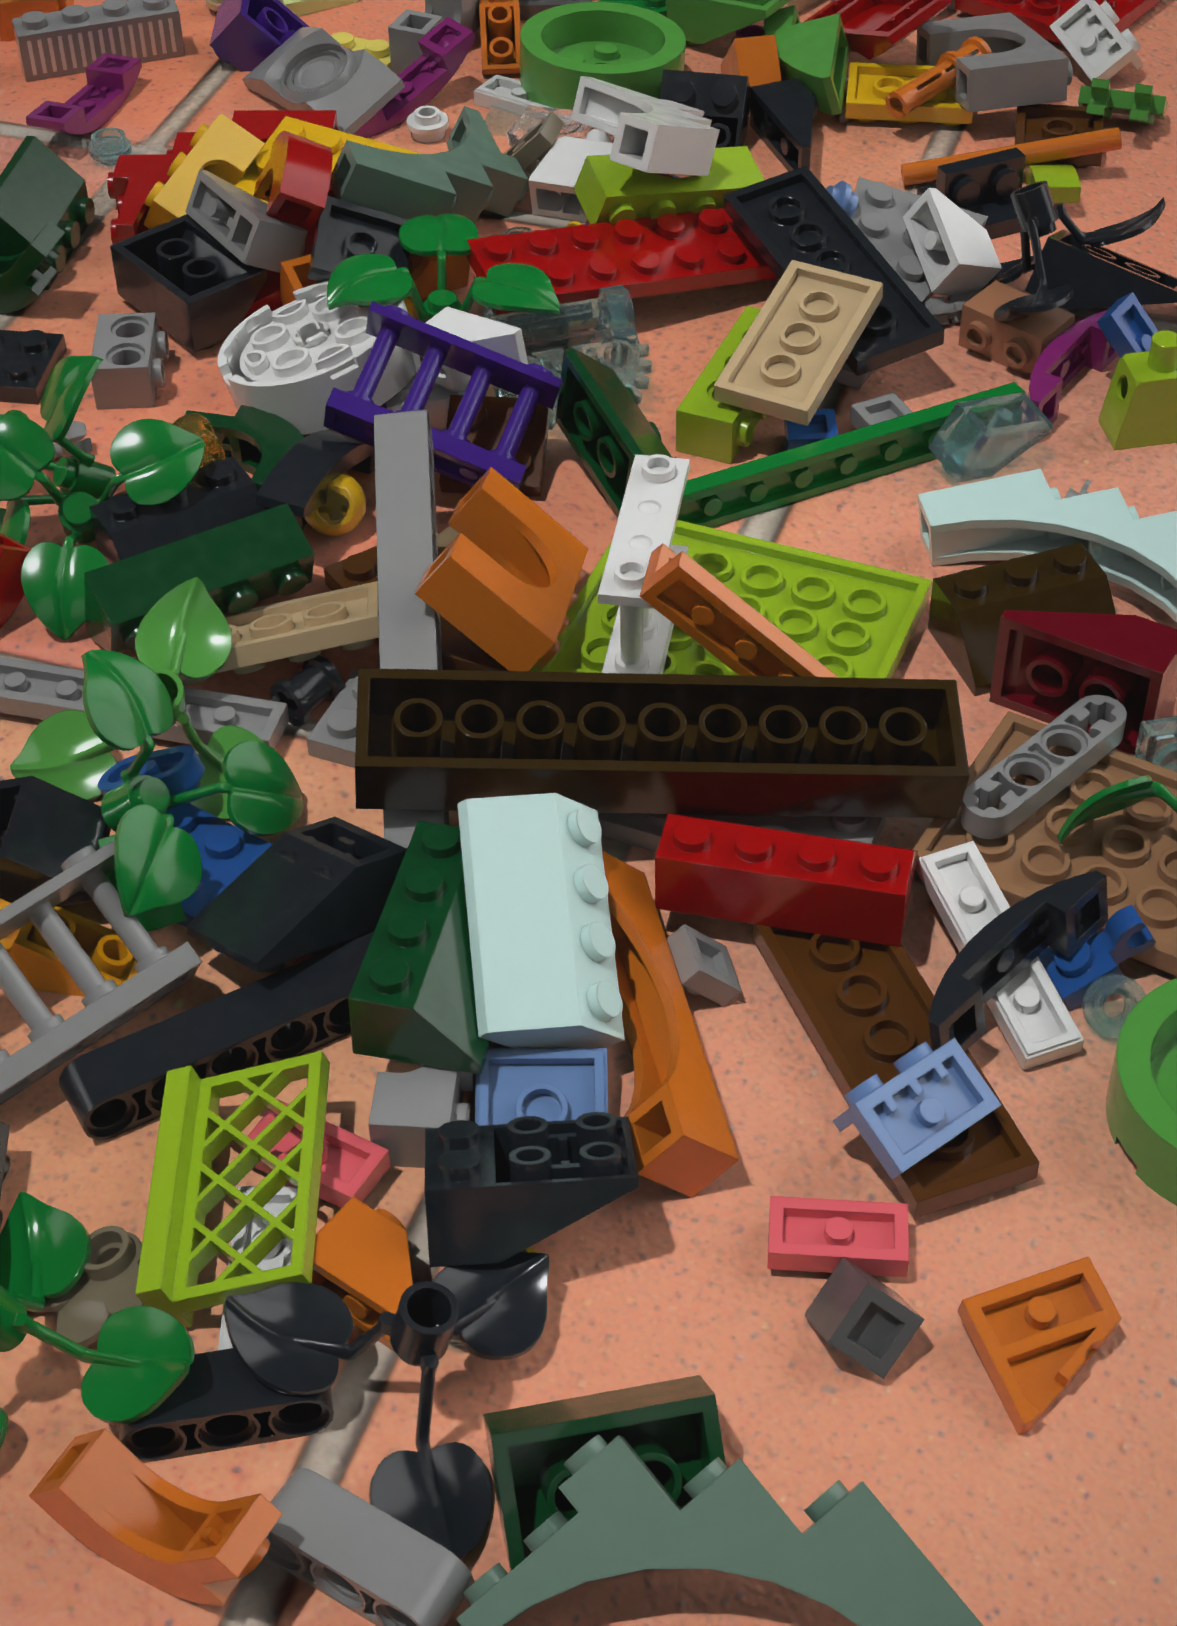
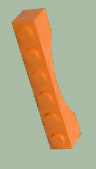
(674, 1106)

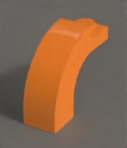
(151, 1526)

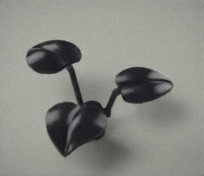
(1036, 219)
(299, 1330)

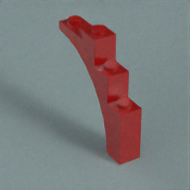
(138, 173)

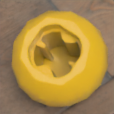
(342, 509)

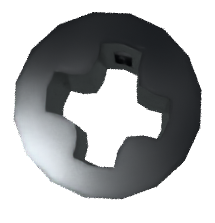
(308, 689)

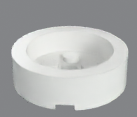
(299, 352)

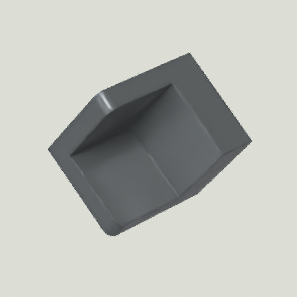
(863, 1318)

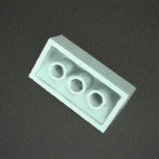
(539, 923)

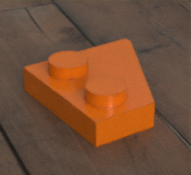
(1039, 1334)

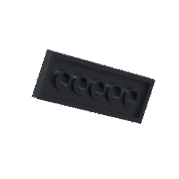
(802, 222)

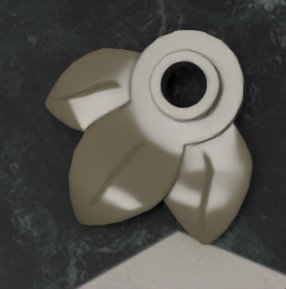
(102, 1289)

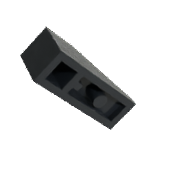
(784, 120)

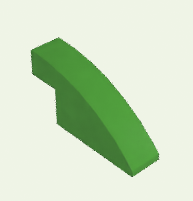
(813, 53)

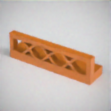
(722, 619)

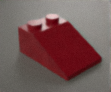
(1060, 657)

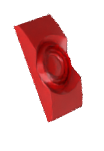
(880, 24)

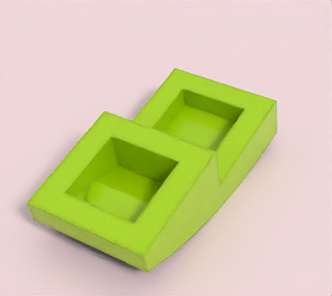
(1061, 179)

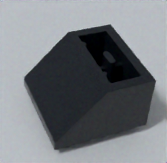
(720, 96)
(40, 832)

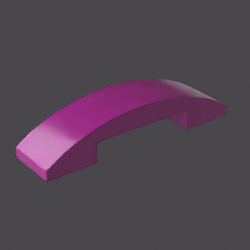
(443, 53)
(107, 88)
(1063, 358)

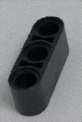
(221, 1410)

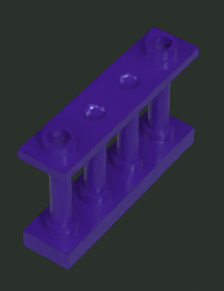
(454, 455)

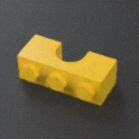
(218, 148)

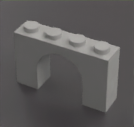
(1017, 72)

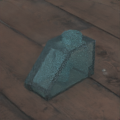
(988, 435)

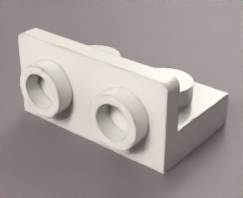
(1094, 40)

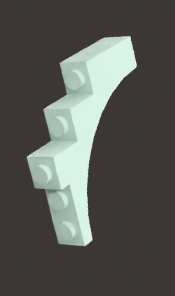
(1025, 516)

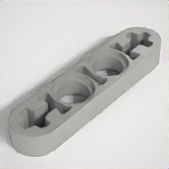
(1053, 771)

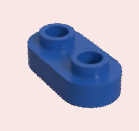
(175, 766)

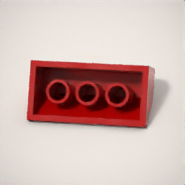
(784, 879)

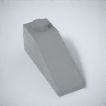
(242, 223)

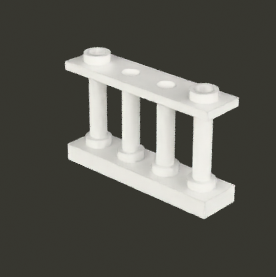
(644, 523)

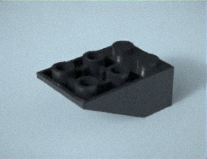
(302, 896)
(519, 1182)

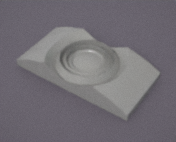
(322, 74)

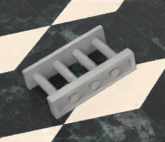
(105, 1002)

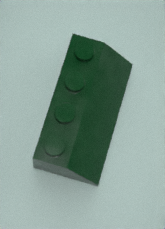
(234, 561)
(417, 974)

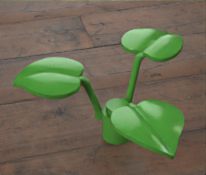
(176, 637)

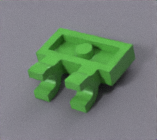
(1139, 105)

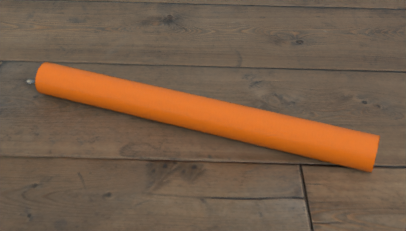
(1035, 152)

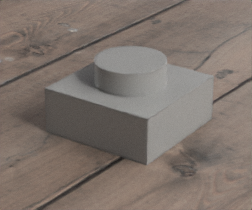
(877, 410)
(703, 965)

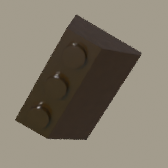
(970, 603)

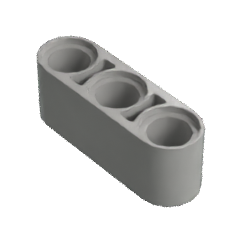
(363, 1555)

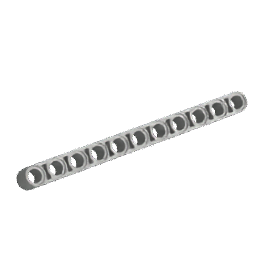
(404, 551)

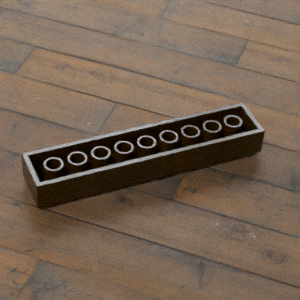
(661, 742)

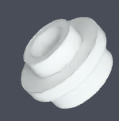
(427, 124)

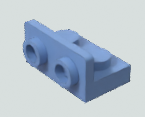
(920, 1107)

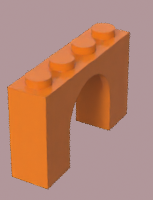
(506, 575)

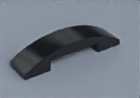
(309, 466)
(1052, 917)

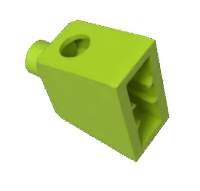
(1143, 397)

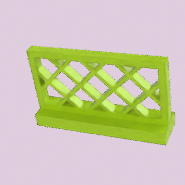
(187, 1189)

